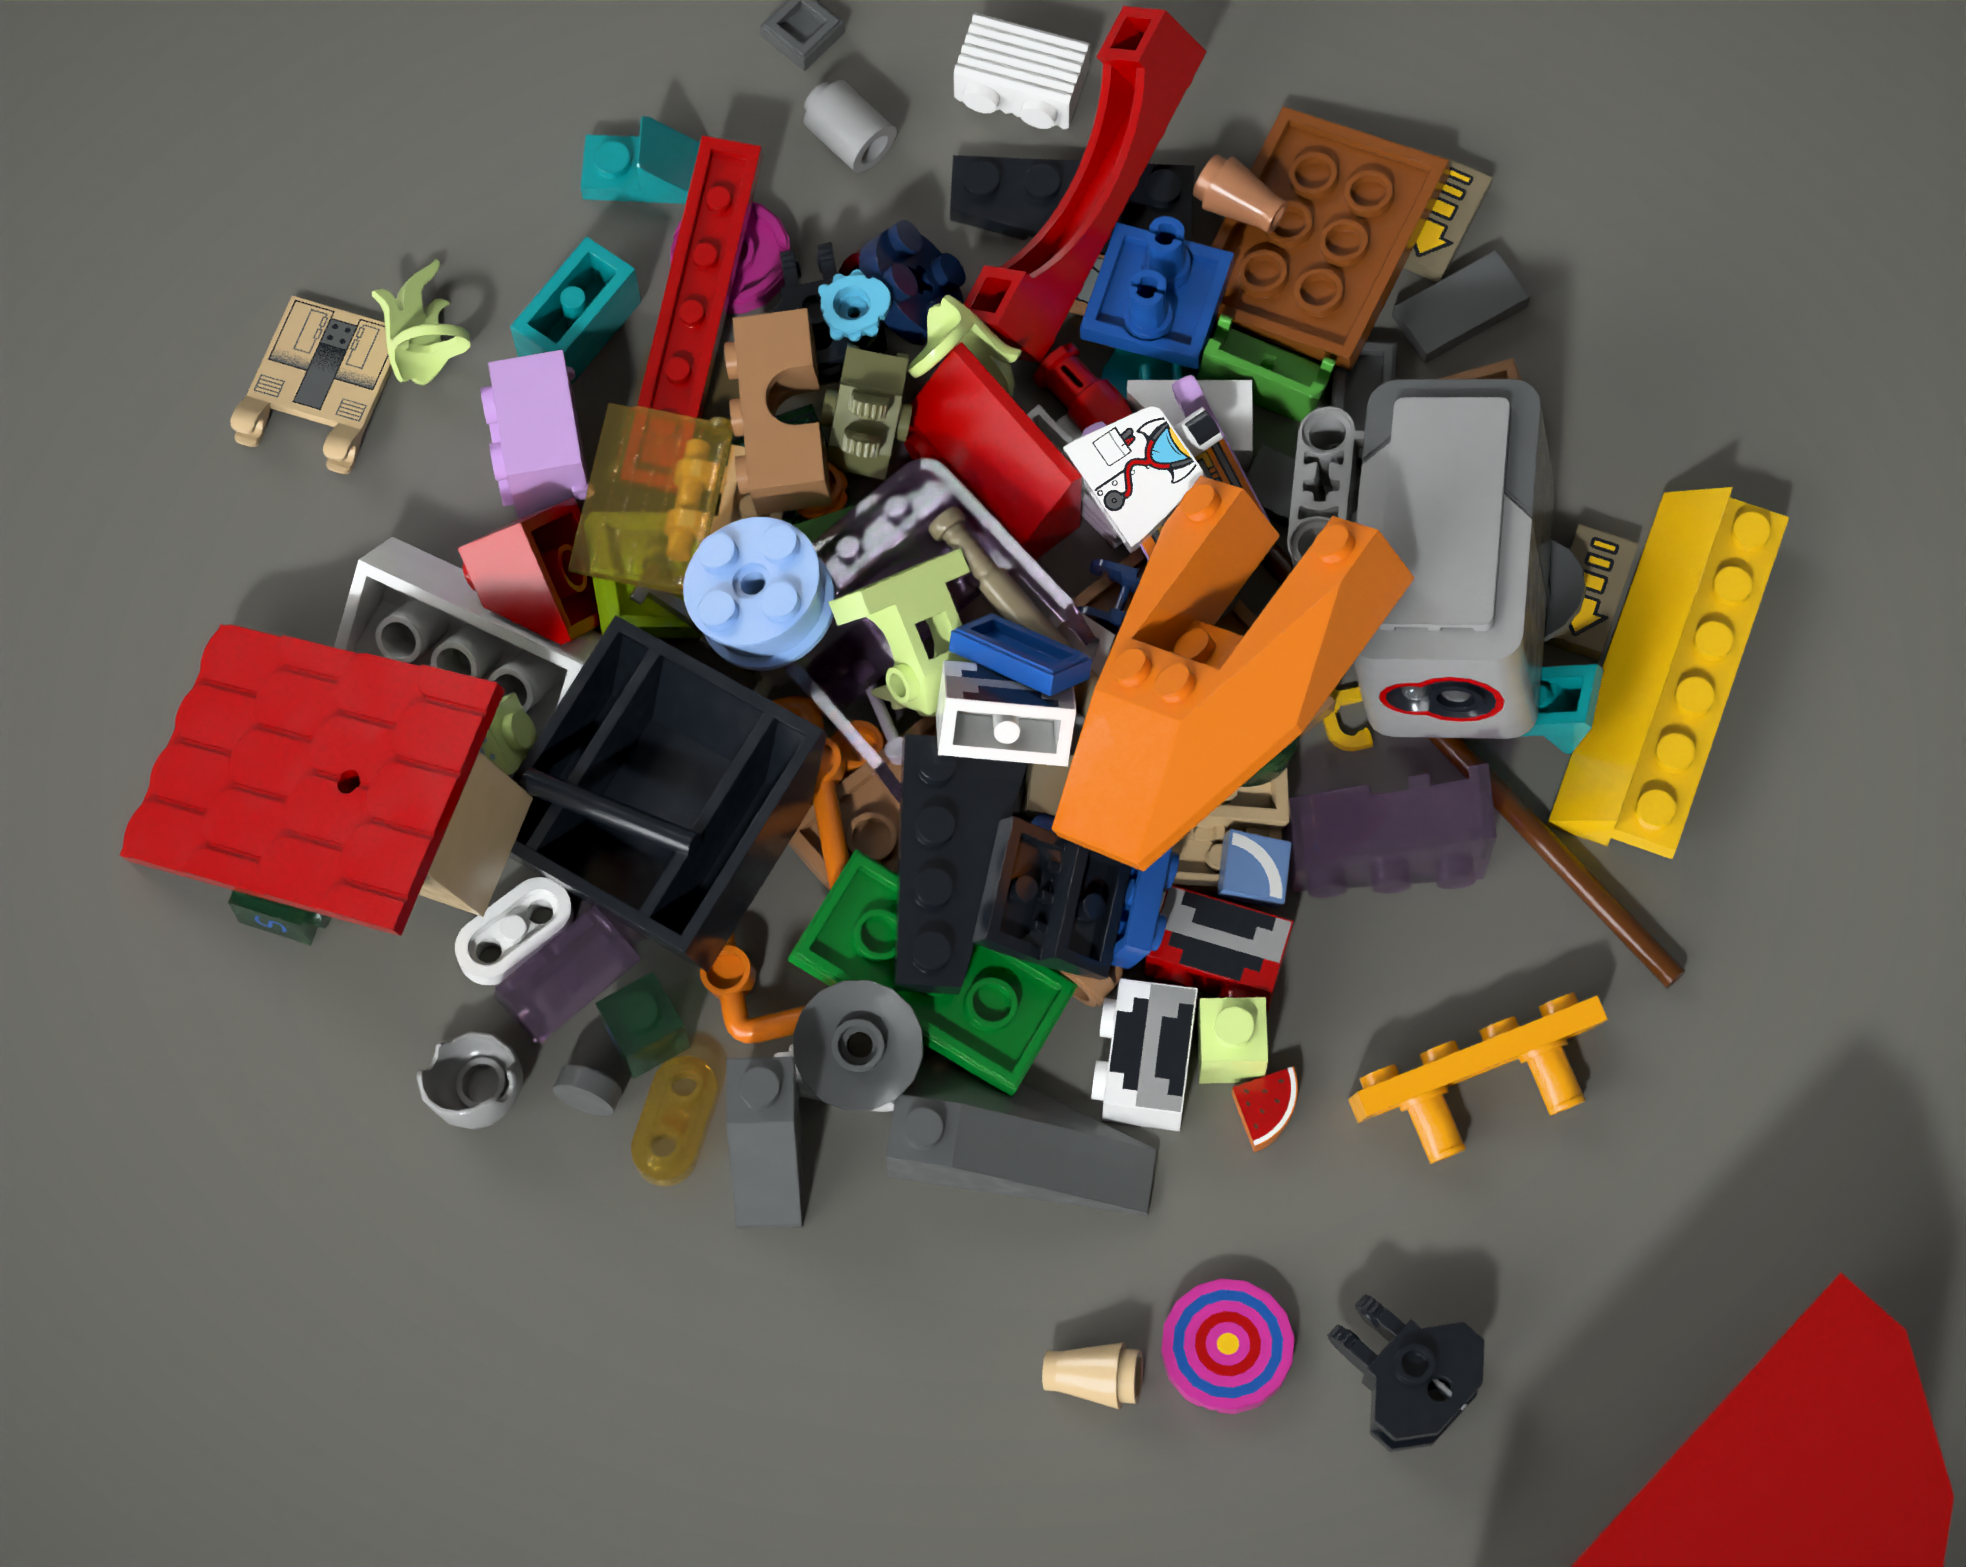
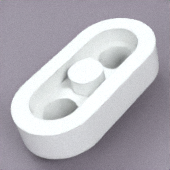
(510, 929)

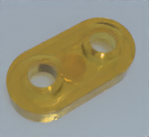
(675, 1118)

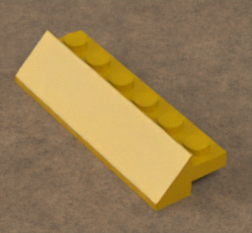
(1669, 670)

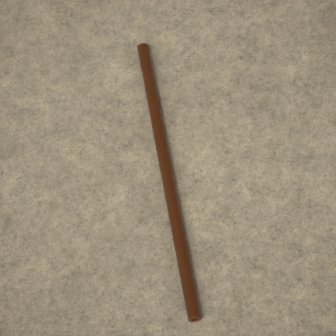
(1542, 840)

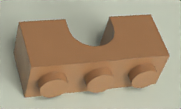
(782, 462)

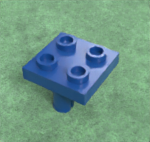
(1157, 293)

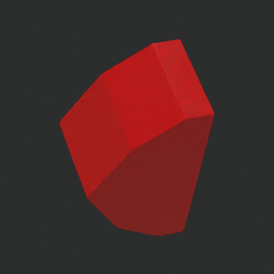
(1804, 1461)

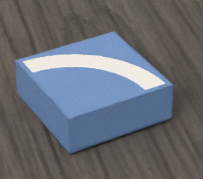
(1254, 869)

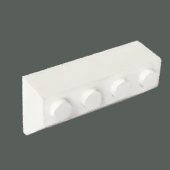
(427, 614)

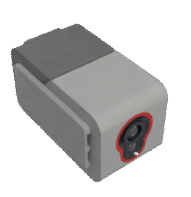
(1467, 504)

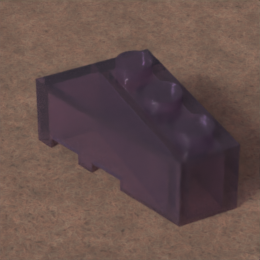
(1392, 837)

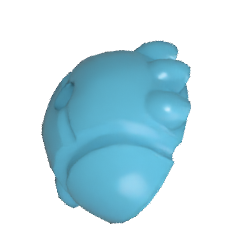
(854, 295)

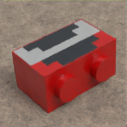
(1219, 947)

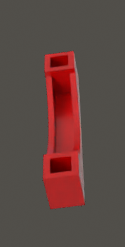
(1144, 78)

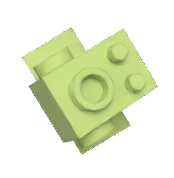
(895, 608)

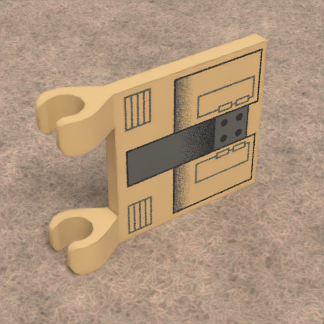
(321, 369)

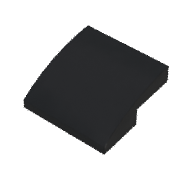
(1051, 901)

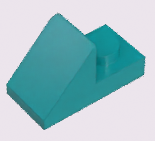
(641, 168)
(1567, 704)

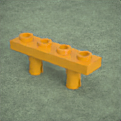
(1424, 1088)

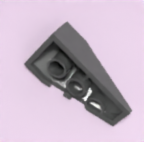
(1029, 1146)

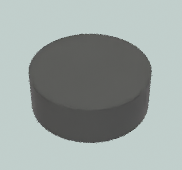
(587, 1089)

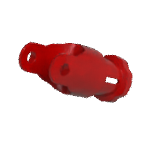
(1079, 389)

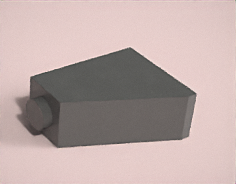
(765, 1141)

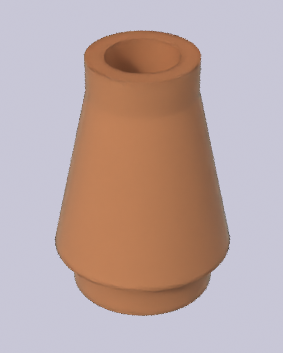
(1236, 193)

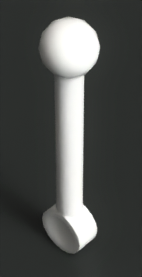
(893, 748)

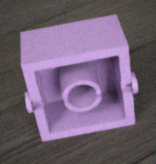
(535, 432)

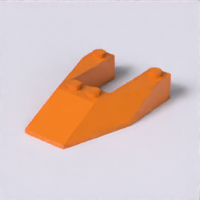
(1201, 709)

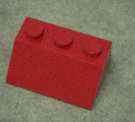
(995, 453)

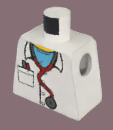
(1142, 468)

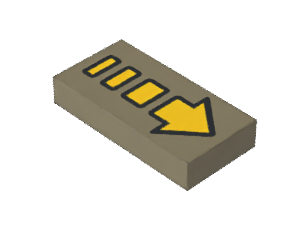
(1448, 221)
(1606, 568)

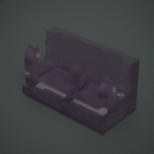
(566, 975)

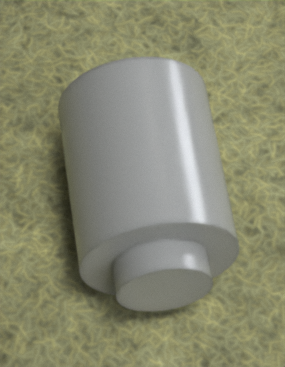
(848, 125)

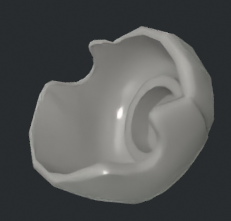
(471, 1080)

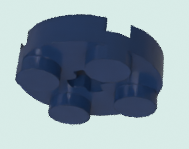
(914, 276)

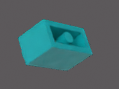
(579, 307)

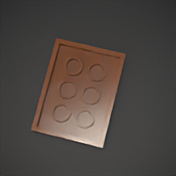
(1340, 242)

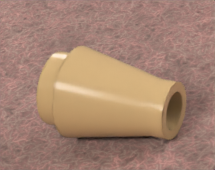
(1096, 1373)

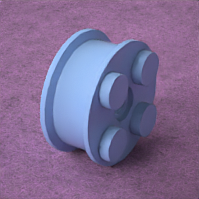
(759, 593)

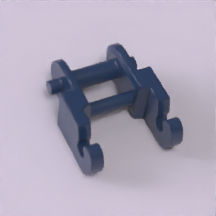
(1129, 581)

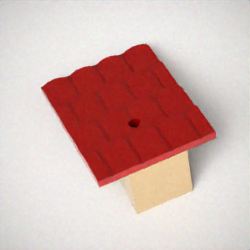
(330, 782)

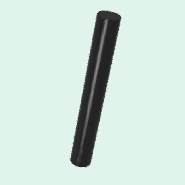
(611, 812)

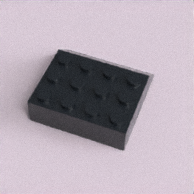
(686, 749)

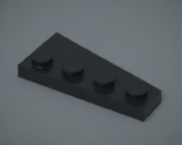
(1022, 194)
(944, 858)

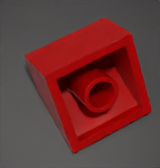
(525, 574)

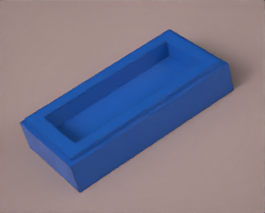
(1020, 654)

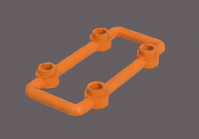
(733, 971)

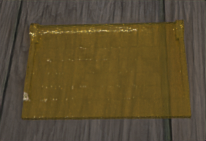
(650, 496)

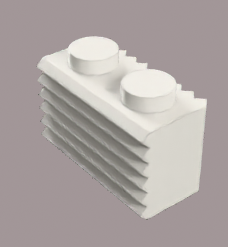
(1021, 72)

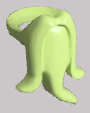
(955, 323)
(415, 331)

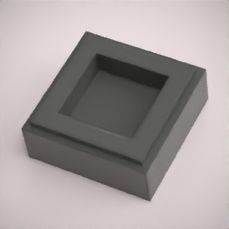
(802, 30)

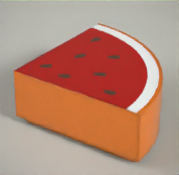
(1266, 1106)

